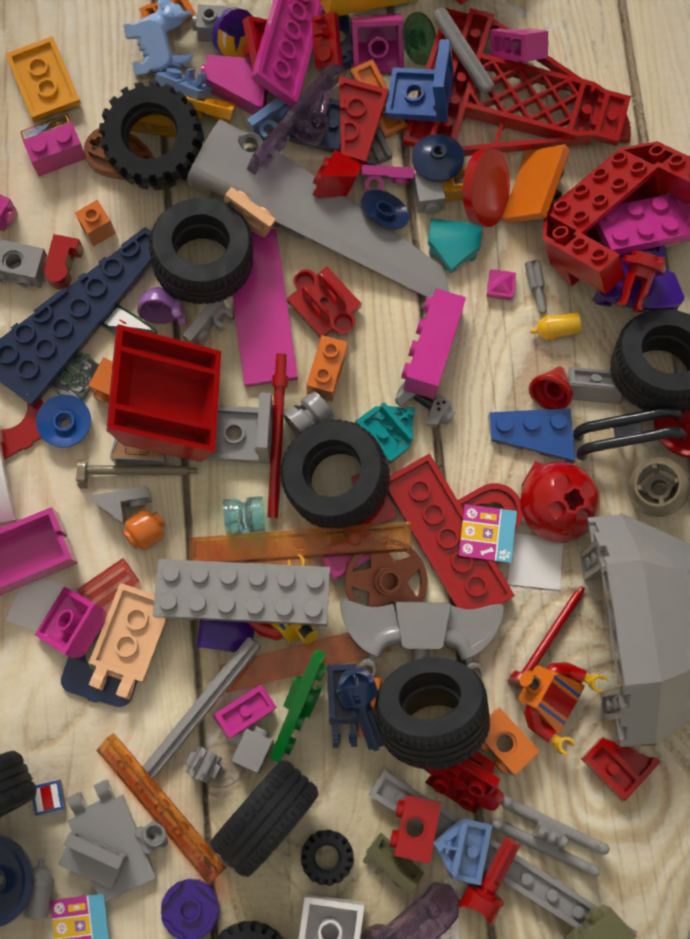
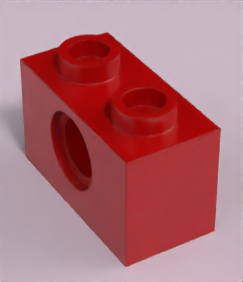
(420, 846)

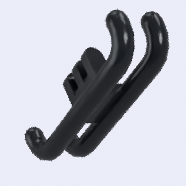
(629, 430)

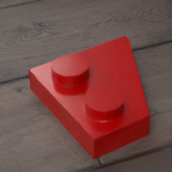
(619, 767)

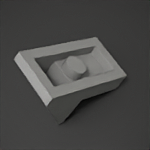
(116, 501)

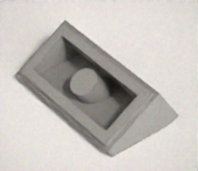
(593, 385)

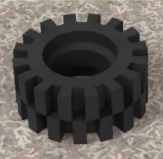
(340, 870)

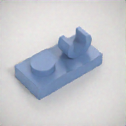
(185, 83)
(267, 118)

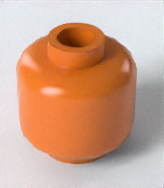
(144, 529)

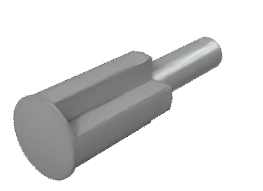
(536, 282)

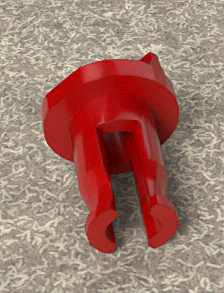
(642, 268)

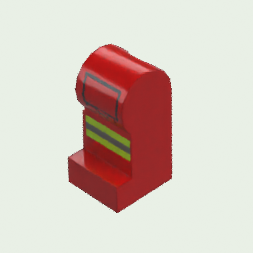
(60, 260)

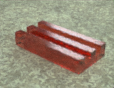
(102, 576)

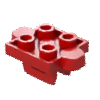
(324, 302)
(469, 783)

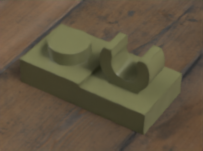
(401, 870)

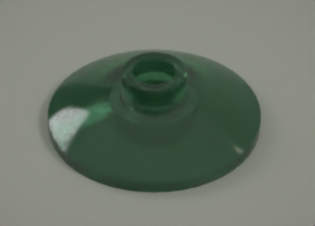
(418, 37)

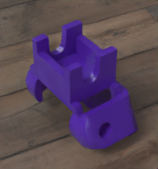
(663, 294)

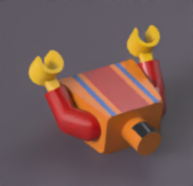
(550, 698)

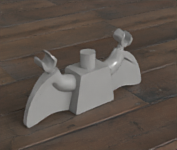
(421, 628)

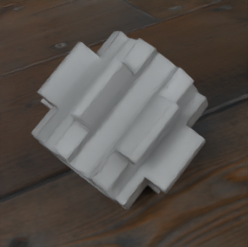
(203, 765)

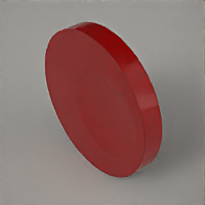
(486, 187)

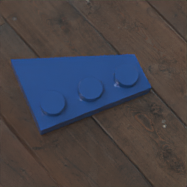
(535, 430)

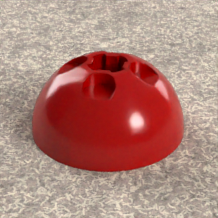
(547, 501)

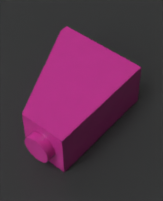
(233, 83)

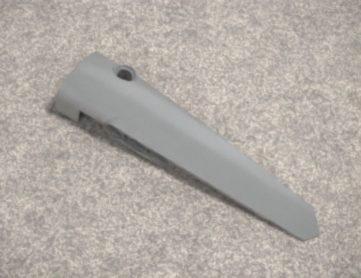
(329, 221)

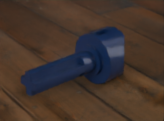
(359, 698)

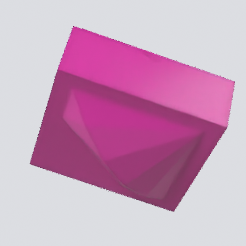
(501, 284)

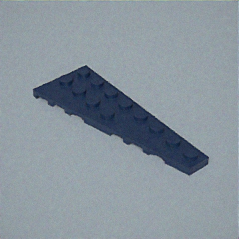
(52, 336)

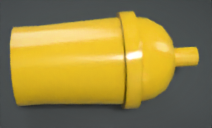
(558, 326)

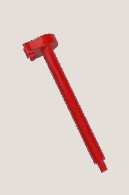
(549, 637)

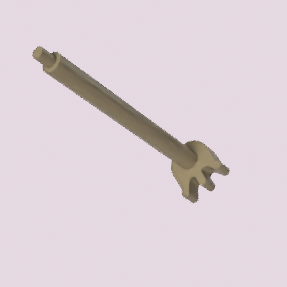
(84, 470)

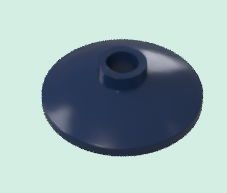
(434, 166)
(385, 209)

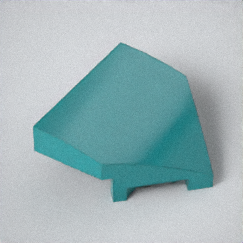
(454, 242)
(391, 428)

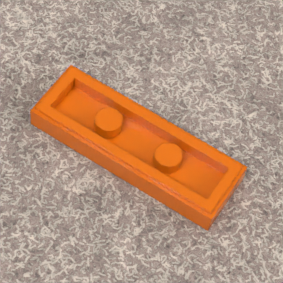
(370, 74)

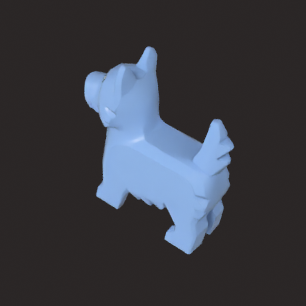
(153, 40)

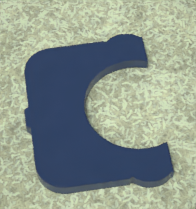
(77, 679)

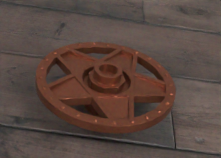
(386, 579)

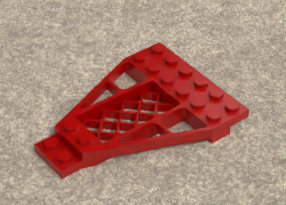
(595, 116)

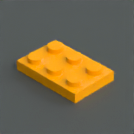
(43, 79)

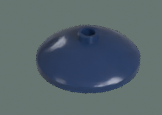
(17, 880)

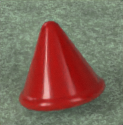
(551, 389)

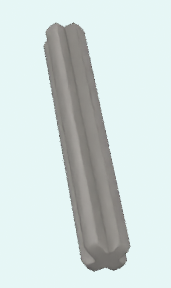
(463, 50)

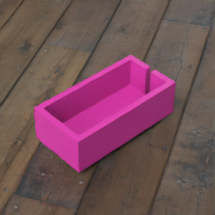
(33, 550)

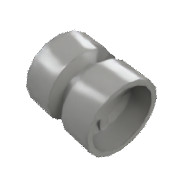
(312, 410)

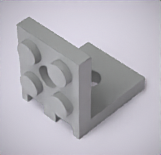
(256, 429)

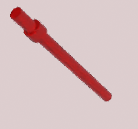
(279, 382)

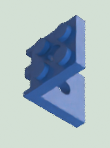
(433, 84)

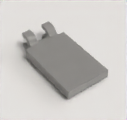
(112, 825)

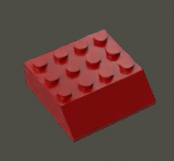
(164, 394)

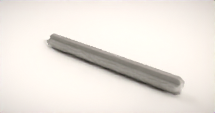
(201, 707)

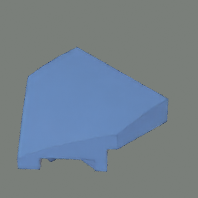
(464, 850)

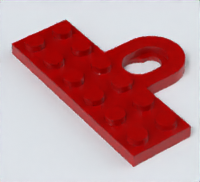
(437, 525)

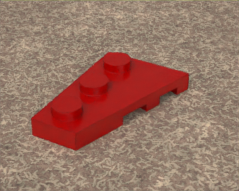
(359, 117)

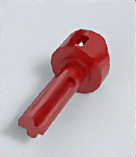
(484, 896)

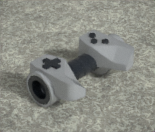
(439, 409)

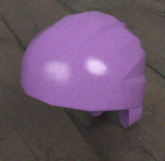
(160, 307)

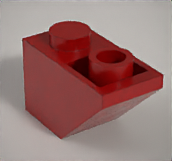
(336, 176)

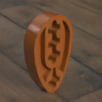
(99, 162)

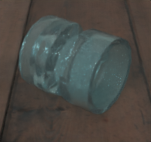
(244, 515)

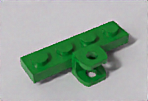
(300, 702)

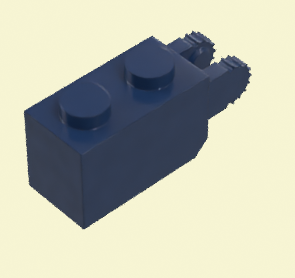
(338, 713)

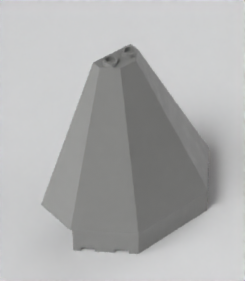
(648, 623)

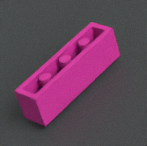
(433, 344)

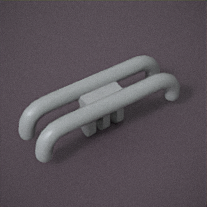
(550, 837)

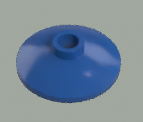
(57, 410)

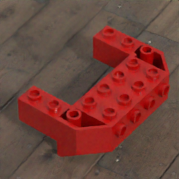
(623, 177)

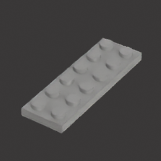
(242, 592)

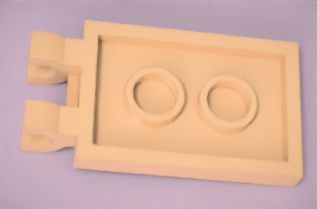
(127, 640)

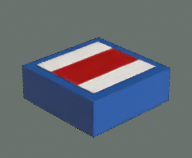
(49, 798)

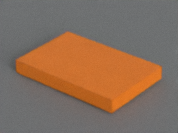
(536, 184)

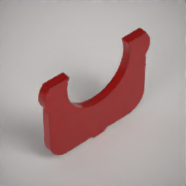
(22, 435)

